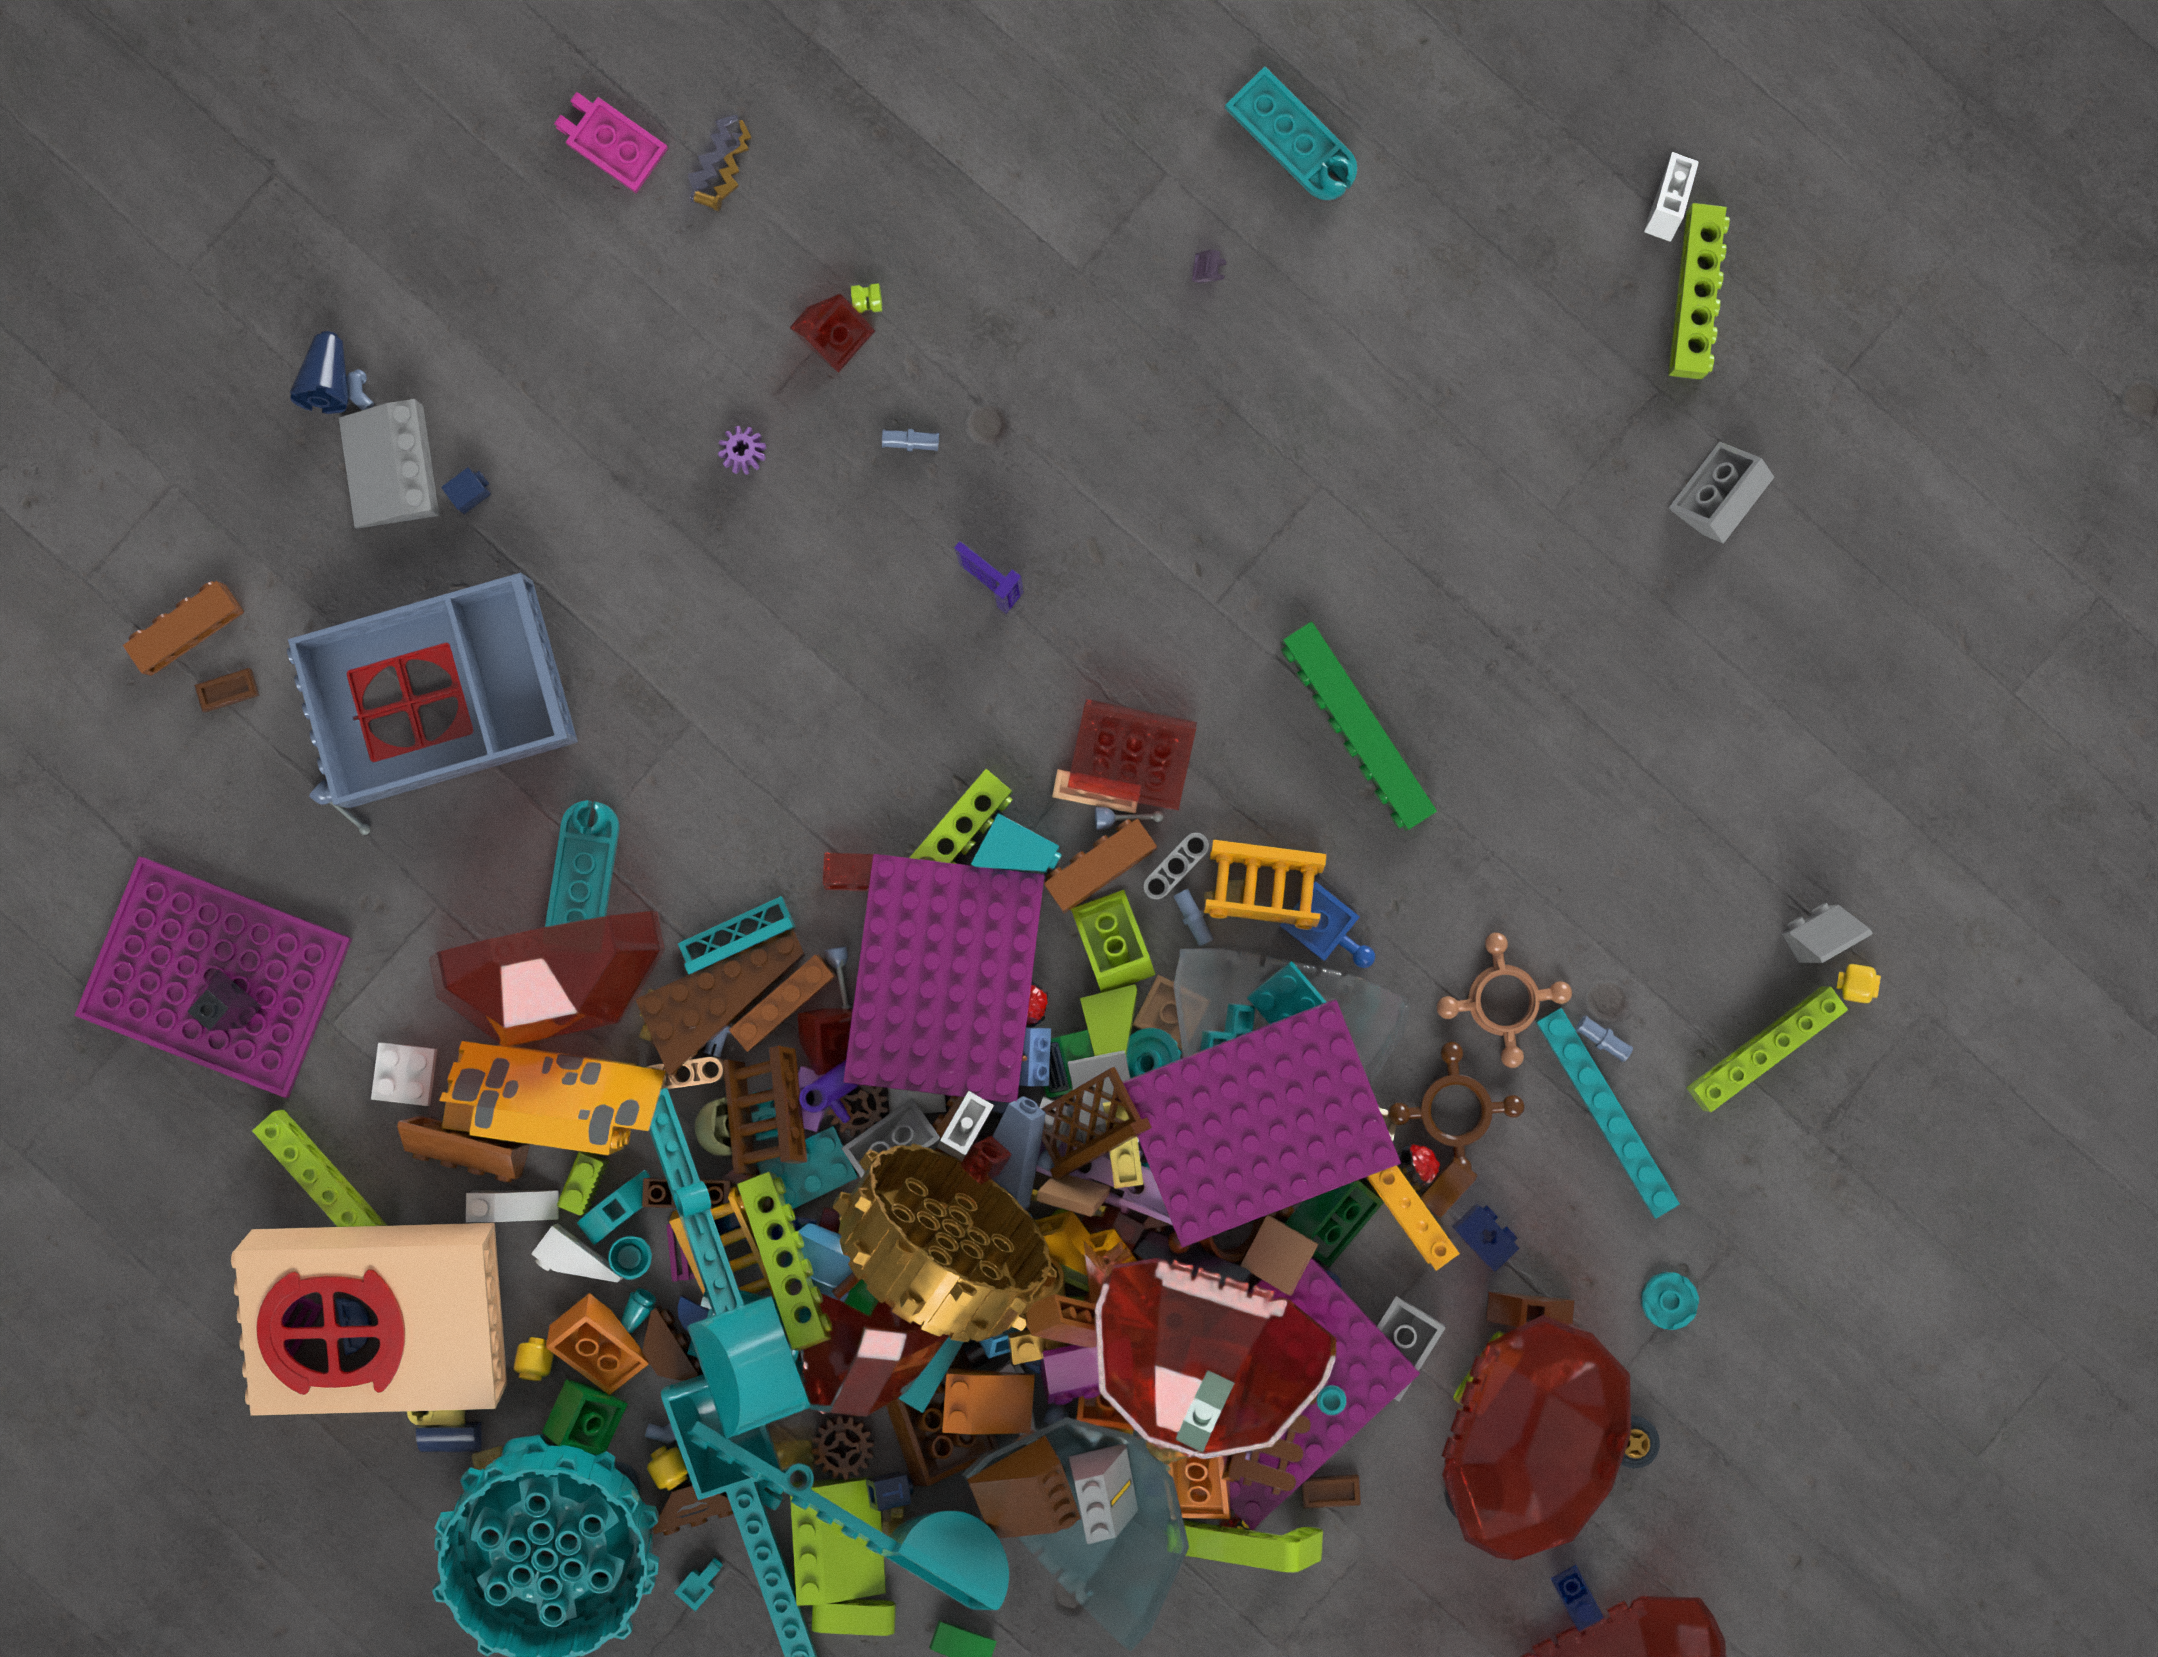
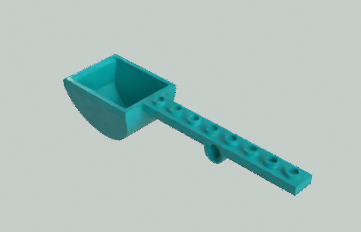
(741, 1345)
(710, 1476)
(941, 1547)

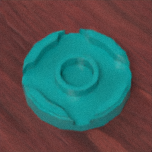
(1669, 1300)

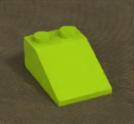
(1113, 941)

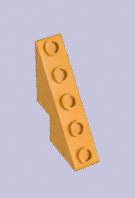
(1065, 1240)

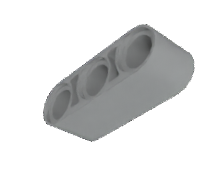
(1182, 853)

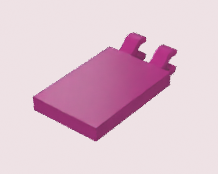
(612, 142)

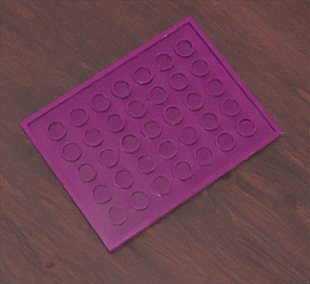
(171, 941)
(944, 978)
(1260, 1123)
(1366, 1370)

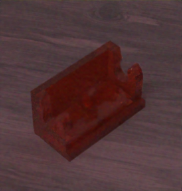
(847, 871)

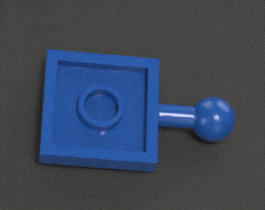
(1331, 930)

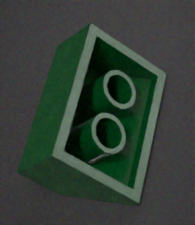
(1335, 1218)

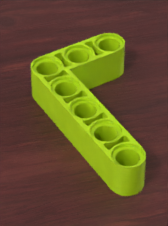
(1255, 1549)

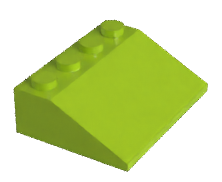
(827, 1561)

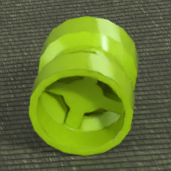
(859, 298)

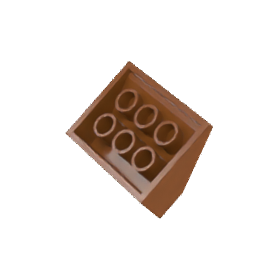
(480, 1154)

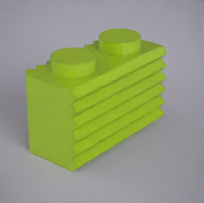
(582, 1182)

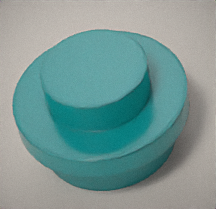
(1331, 1400)

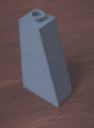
(1021, 1135)

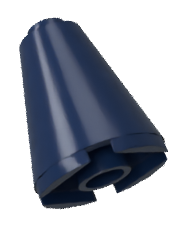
(322, 376)

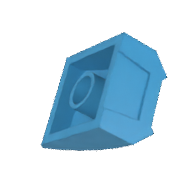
(826, 1257)

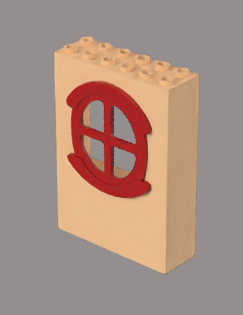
(433, 1308)

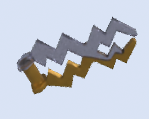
(724, 153)

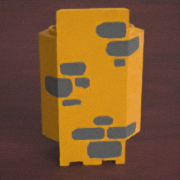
(549, 1098)

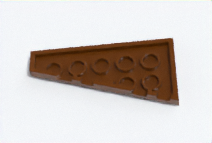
(705, 1002)

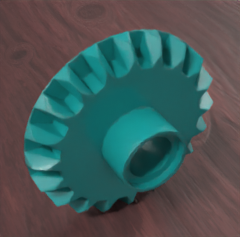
(1150, 1047)

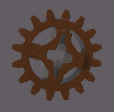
(872, 1114)
(842, 1434)

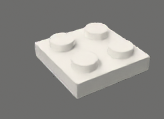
(404, 1074)

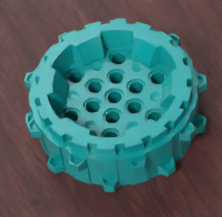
(502, 1500)

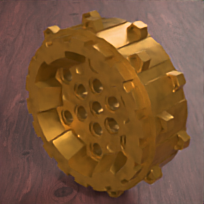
(942, 1244)

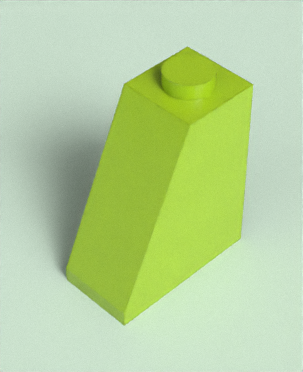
(1110, 1019)

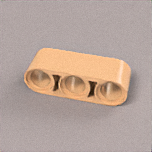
(697, 1073)

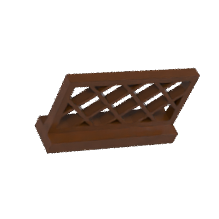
(1103, 1142)

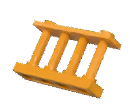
(1281, 861)
(735, 1206)
(1413, 1216)

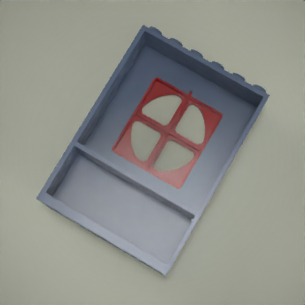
(500, 673)

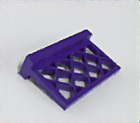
(1006, 589)

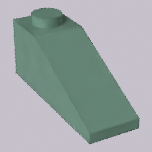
(1204, 1411)

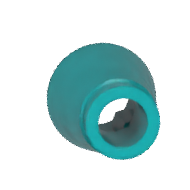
(637, 1309)

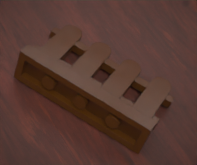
(1285, 1450)

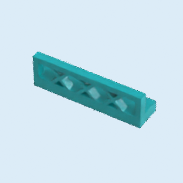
(741, 944)

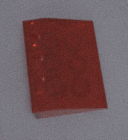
(1132, 754)

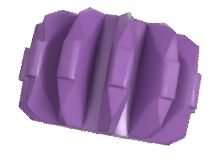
(733, 445)

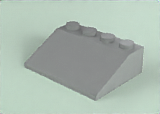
(389, 464)

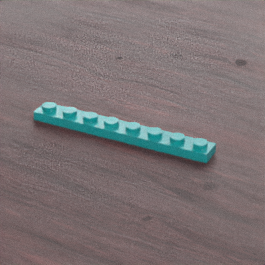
(1607, 1113)

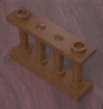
(787, 1107)

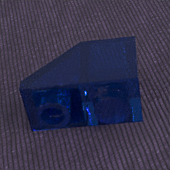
(1576, 1598)

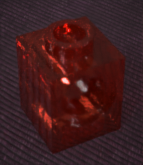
(985, 1160)

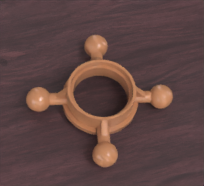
(1449, 1007)

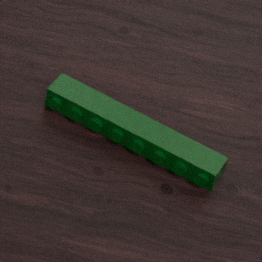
(1358, 727)

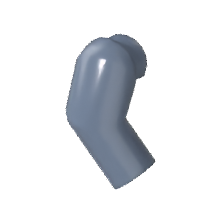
(354, 387)
(661, 1434)

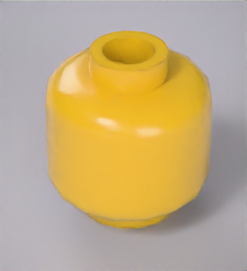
(1859, 983)
(533, 1360)
(667, 1468)

